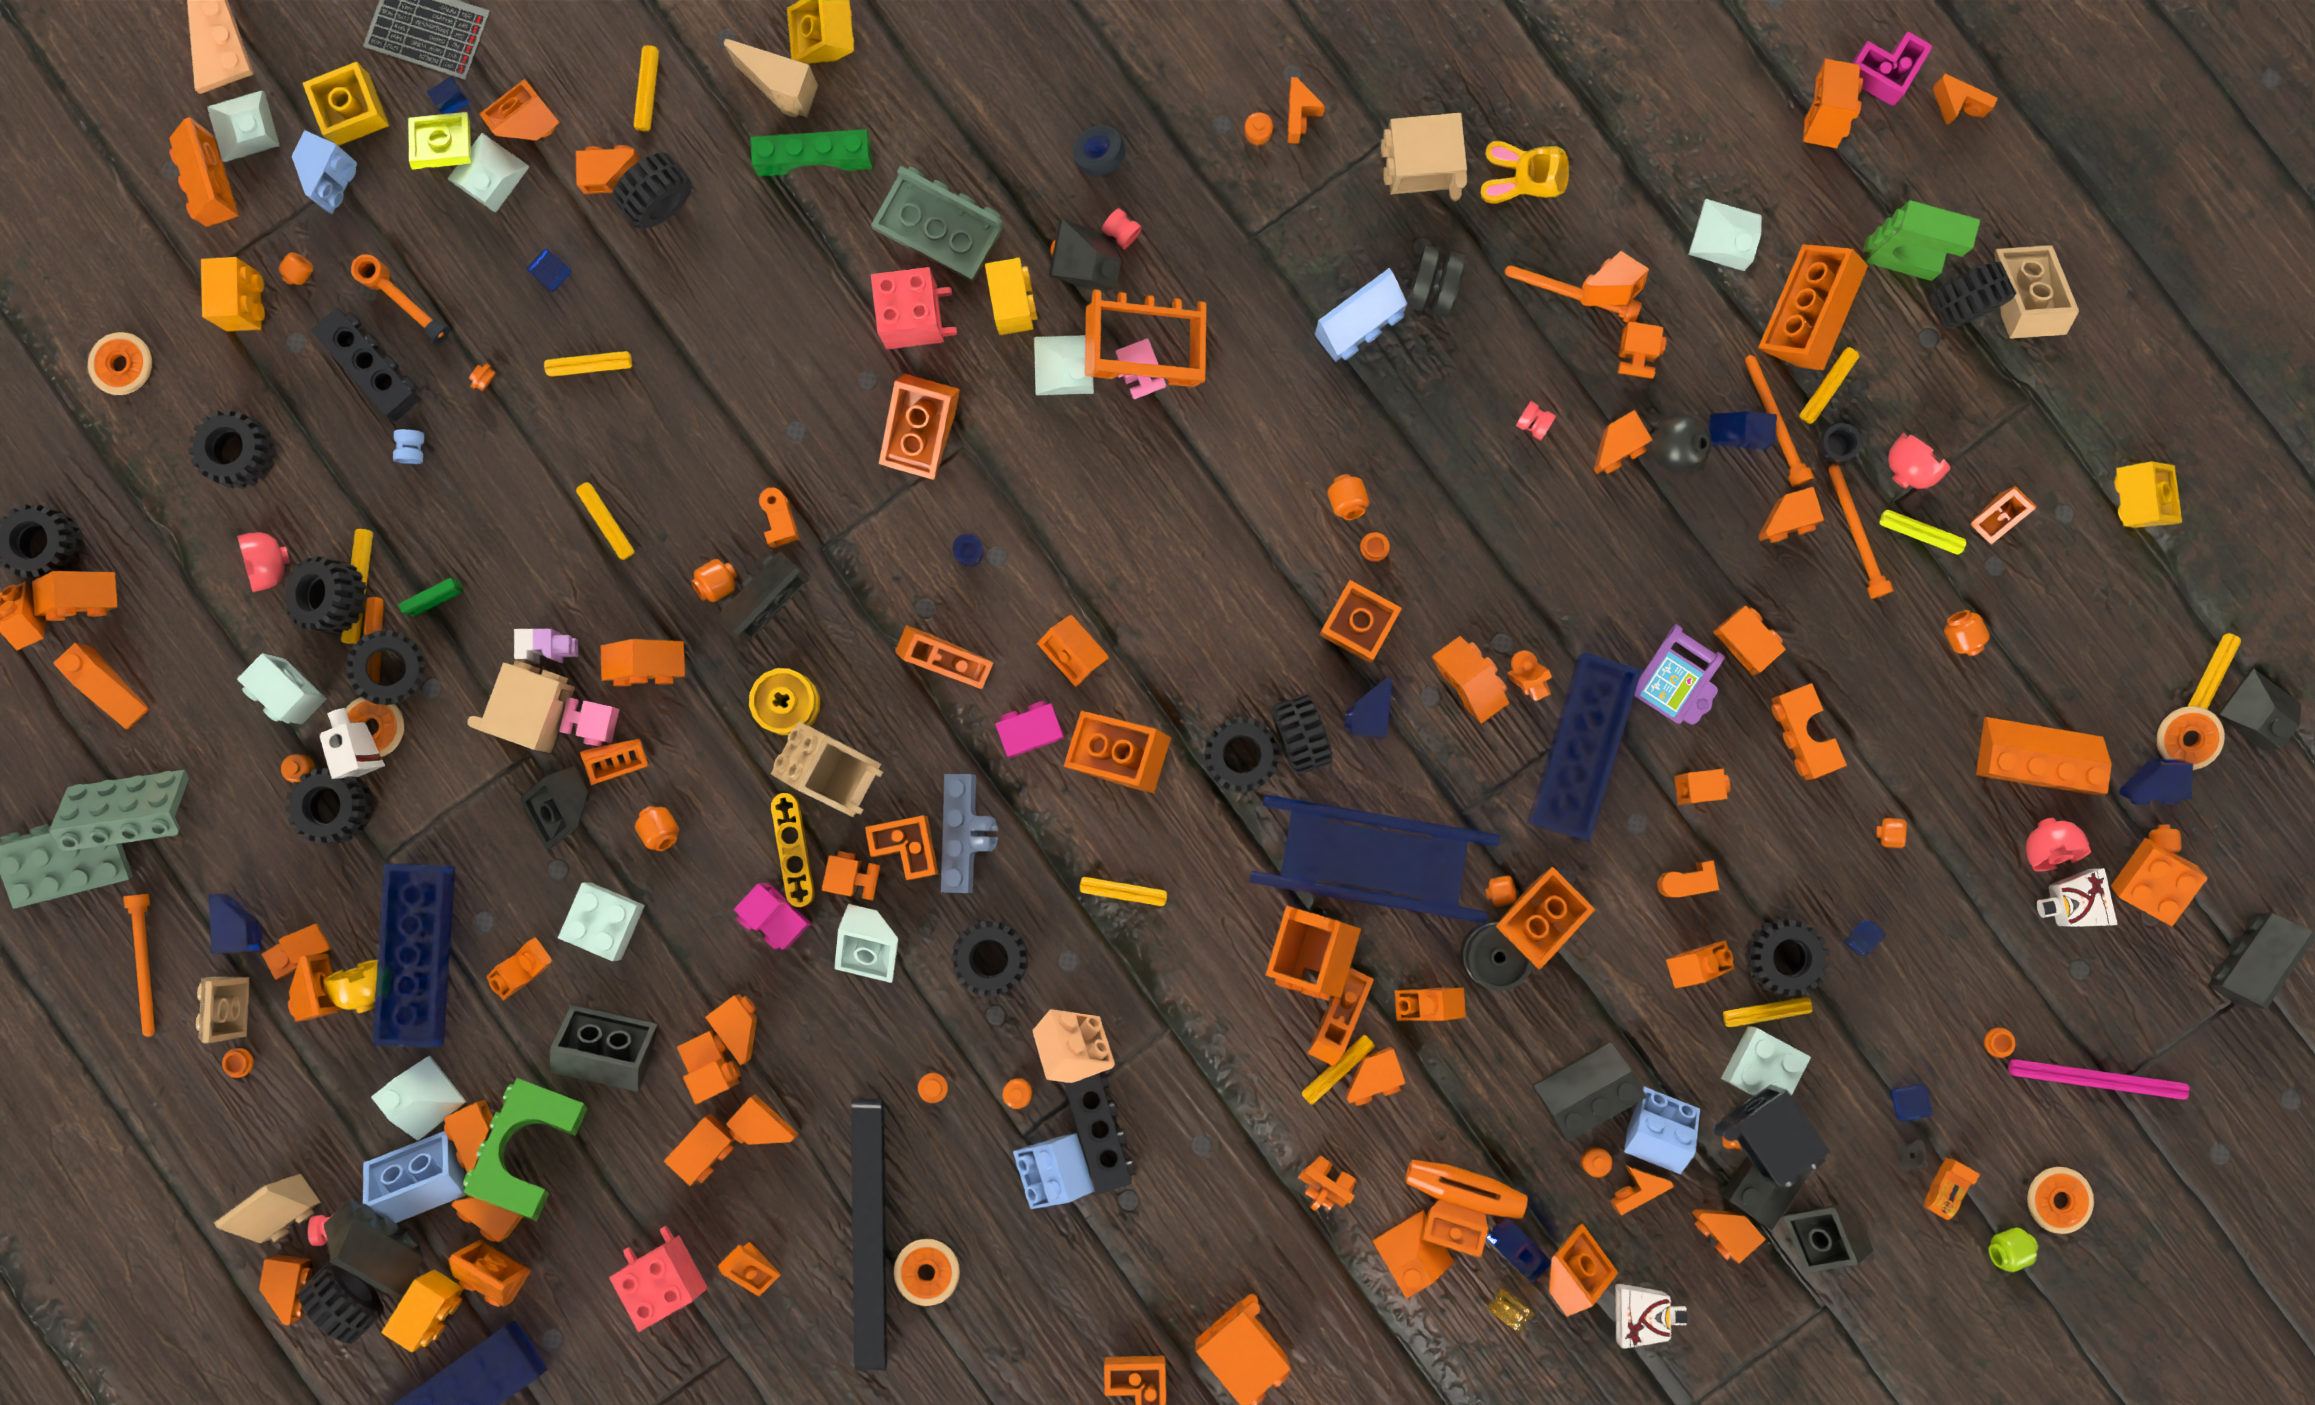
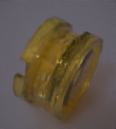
(1508, 1312)

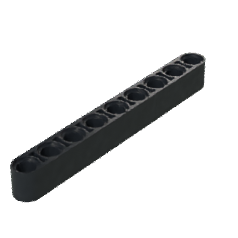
(869, 1234)

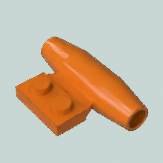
(1462, 1202)

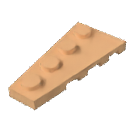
(215, 45)

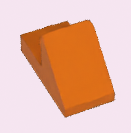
(1955, 94)
(1301, 104)
(285, 956)
(1646, 1188)
(749, 1269)

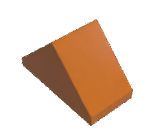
(2002, 514)

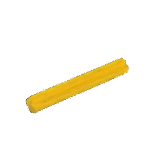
(360, 559)

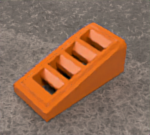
(611, 751)

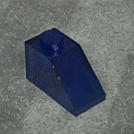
(1743, 429)
(1371, 712)
(232, 926)
(1519, 1250)

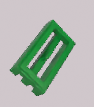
(431, 597)

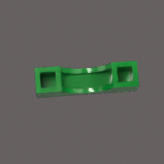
(786, 152)

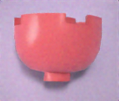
(1915, 463)
(263, 560)
(2055, 843)

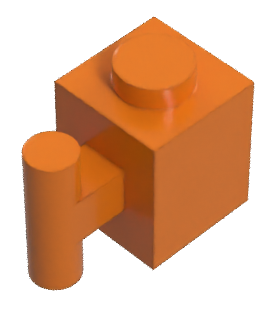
(1640, 344)
(844, 875)

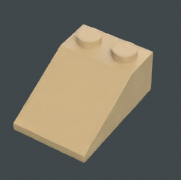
(781, 79)
(2043, 295)
(222, 1008)
(271, 1210)

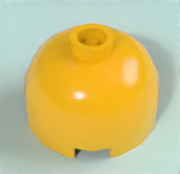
(354, 987)

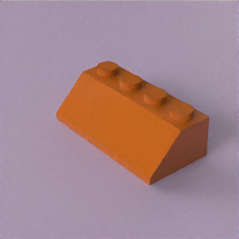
(1813, 305)
(2044, 757)

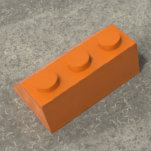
(202, 174)

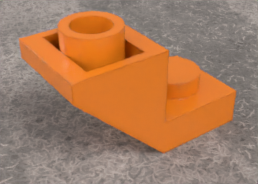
(519, 969)

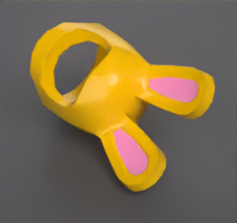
(1538, 172)

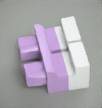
(535, 642)

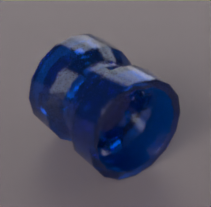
(972, 551)

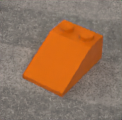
(918, 425)
(1117, 751)
(1545, 917)
(488, 1272)

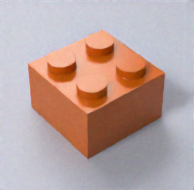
(1360, 621)
(2159, 882)

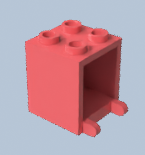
(909, 308)
(658, 1281)

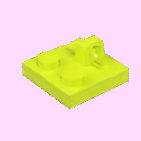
(439, 140)

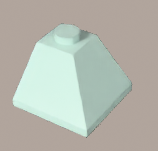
(243, 126)
(490, 174)
(1726, 235)
(1061, 366)
(866, 944)
(419, 1098)

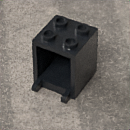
(1774, 1136)

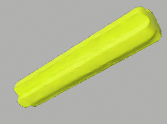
(1922, 532)

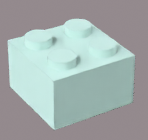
(280, 689)
(601, 921)
(1764, 1061)

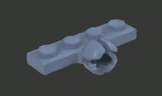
(962, 833)

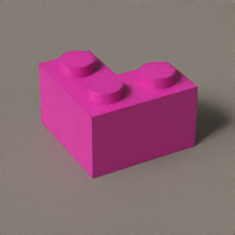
(1891, 74)
(773, 914)

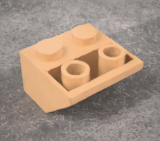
(1072, 1046)

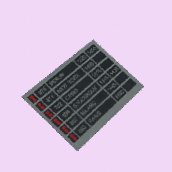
(428, 33)

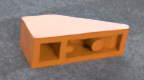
(943, 657)
(101, 684)
(1340, 1019)

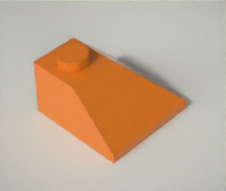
(520, 114)
(307, 989)
(1412, 1260)
(1579, 1272)

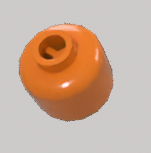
(1348, 497)
(714, 580)
(1966, 633)
(657, 828)

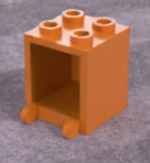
(1314, 944)
(1243, 1353)

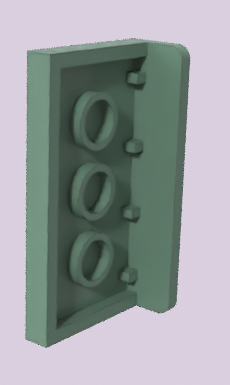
(938, 223)
(119, 811)
(40, 871)

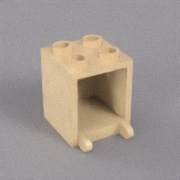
(1425, 154)
(525, 706)
(825, 769)

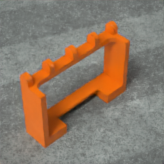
(1111, 368)

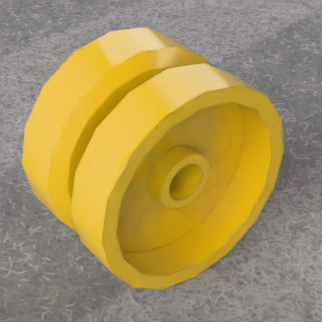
(767, 698)

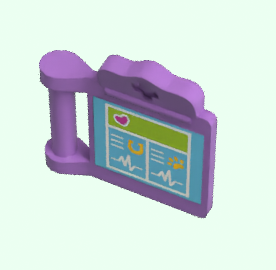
(1677, 685)

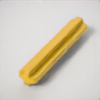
(646, 88)
(588, 363)
(1829, 385)
(605, 521)
(2215, 671)
(1123, 891)
(1767, 1012)
(1335, 1073)

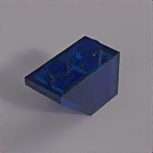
(2160, 780)

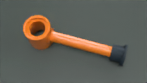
(381, 281)

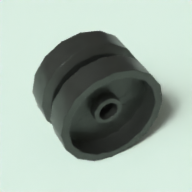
(1436, 281)
(1478, 958)

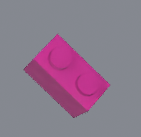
(1029, 730)

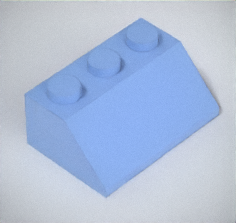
(1361, 316)
(413, 1178)

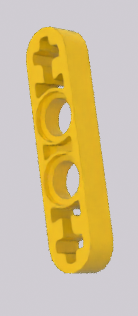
(787, 850)

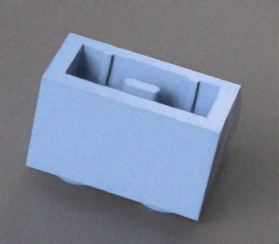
(323, 170)
(1663, 1131)
(1053, 1171)

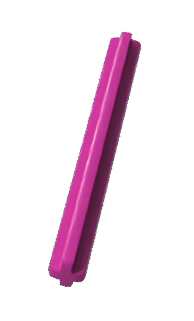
(2098, 1079)

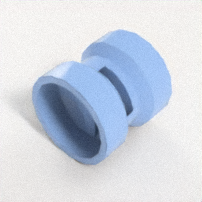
(408, 446)

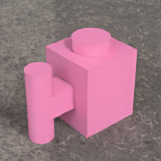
(1140, 353)
(594, 722)

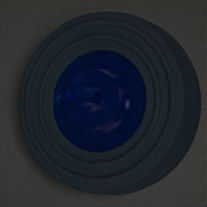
(1099, 150)

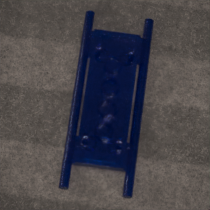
(1374, 858)

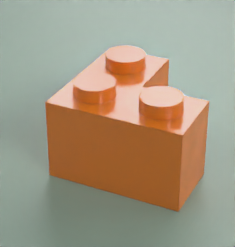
(1833, 104)
(70, 592)
(640, 660)
(1472, 678)
(909, 837)
(708, 1066)
(1136, 1376)

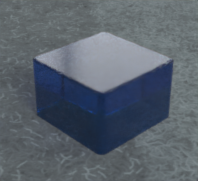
(448, 96)
(549, 270)
(1864, 938)
(1911, 1102)

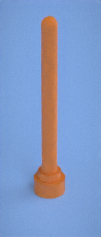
(1627, 312)
(1799, 472)
(1878, 584)
(136, 907)

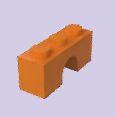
(1794, 711)

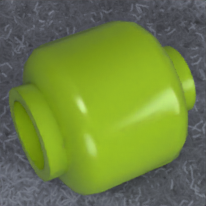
(2013, 1250)

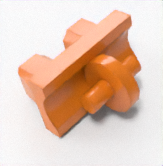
(1529, 675)
(1337, 1191)

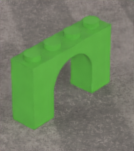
(1919, 238)
(523, 1106)

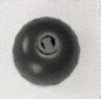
(1681, 443)

